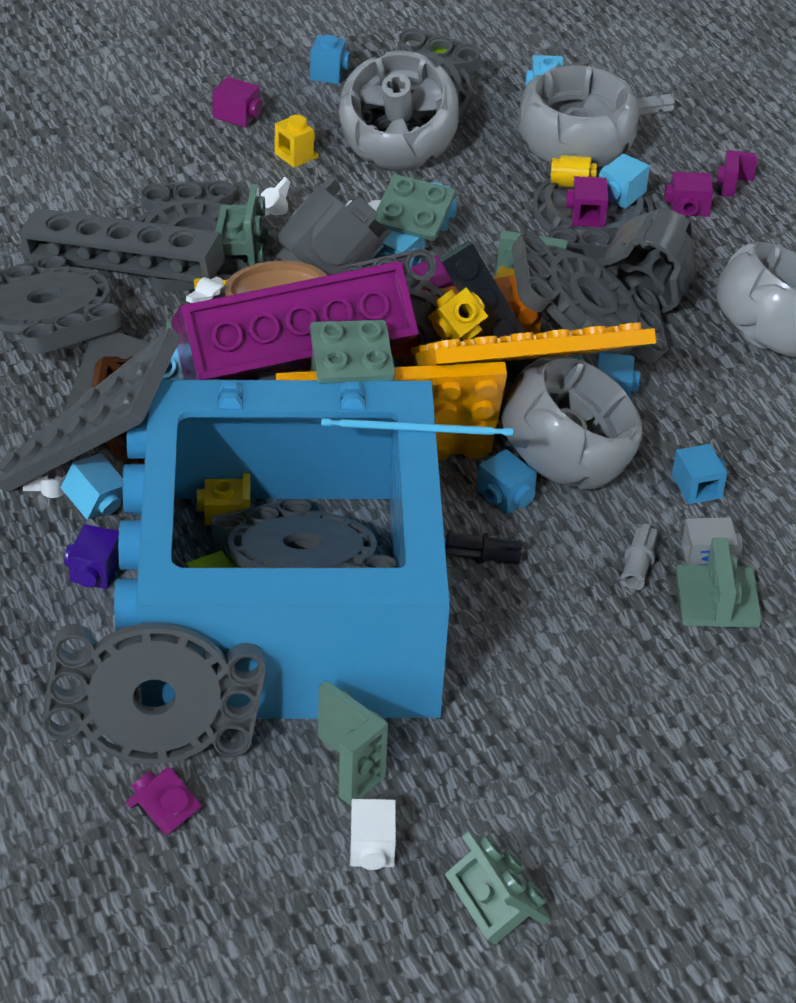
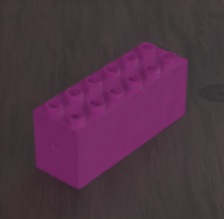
(271, 326)

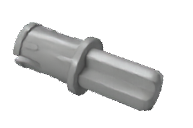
(639, 557)

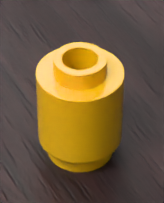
(568, 166)

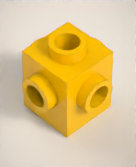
(447, 318)

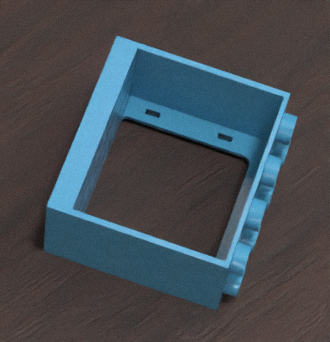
(355, 627)

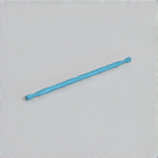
(417, 427)

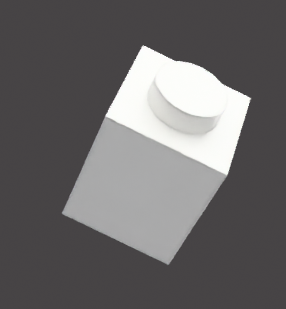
(372, 833)

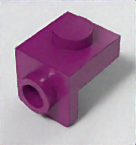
(736, 166)
(164, 799)

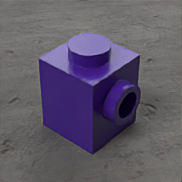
(93, 557)

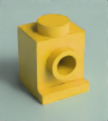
(295, 141)
(223, 496)

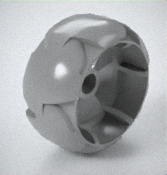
(389, 83)
(578, 114)
(760, 295)
(571, 422)

